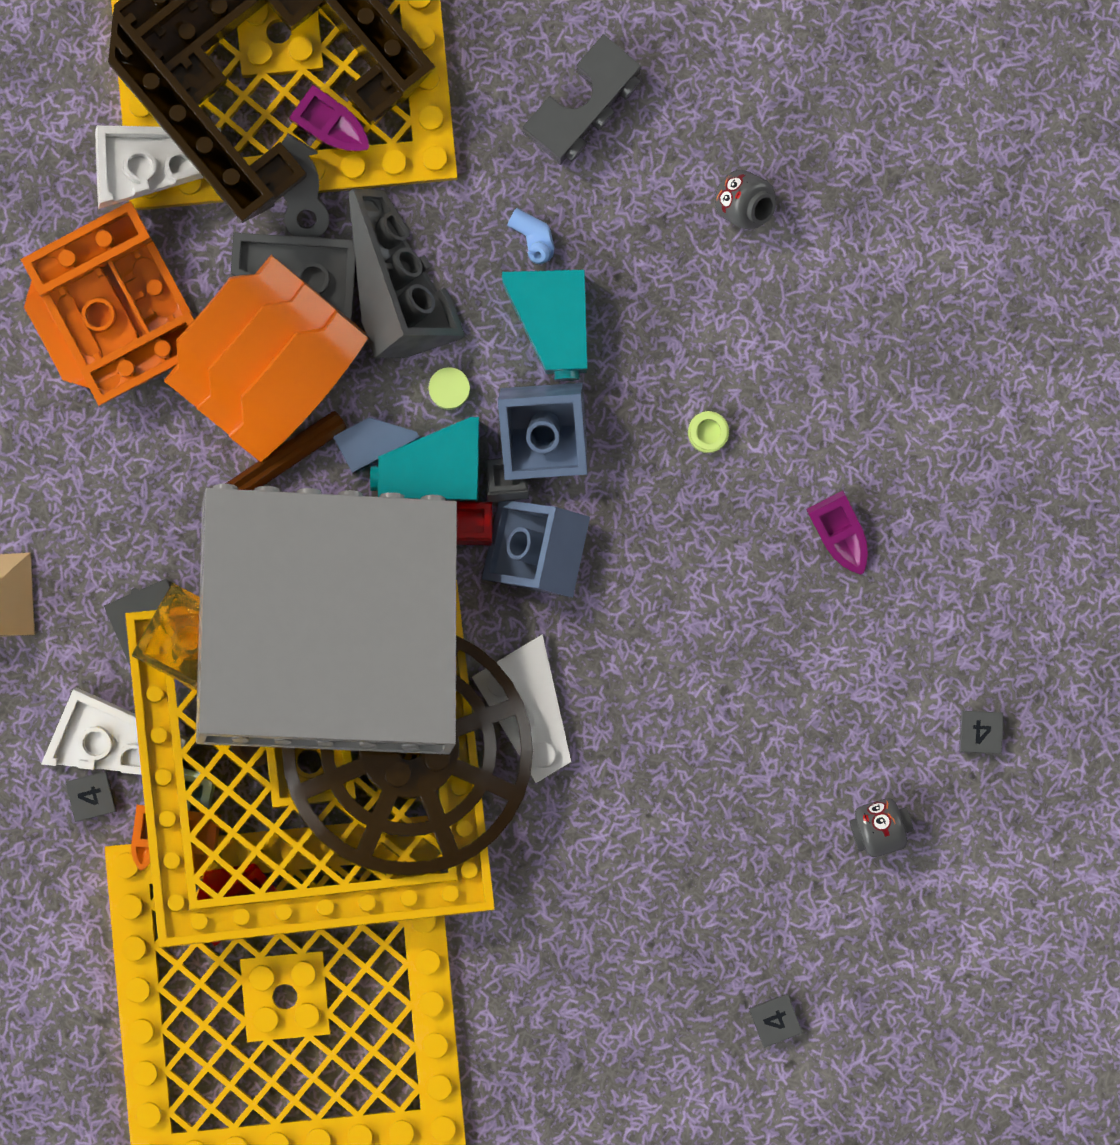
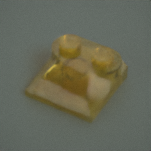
(173, 636)

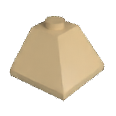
(16, 595)

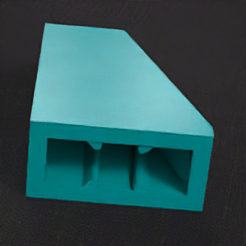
(553, 316)
(433, 465)

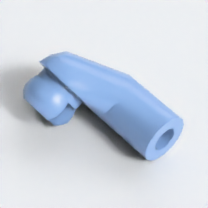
(537, 235)

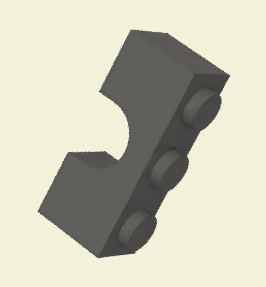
(562, 129)

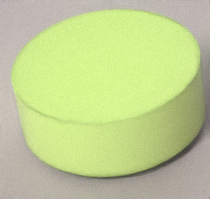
(449, 388)
(708, 432)

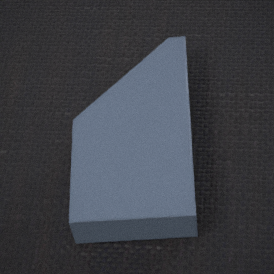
(371, 439)

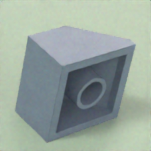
(543, 431)
(536, 547)

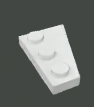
(138, 163)
(533, 680)
(96, 736)

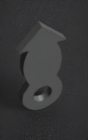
(305, 193)

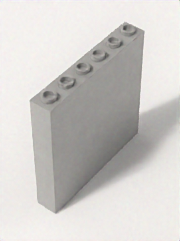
(327, 621)

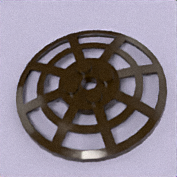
(421, 779)

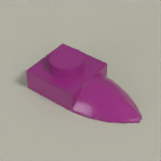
(329, 121)
(840, 531)

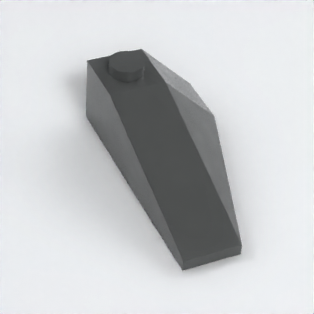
(396, 297)

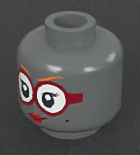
(745, 199)
(881, 827)

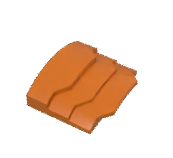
(106, 305)
(263, 356)

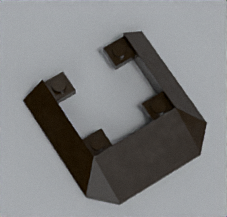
(163, 62)

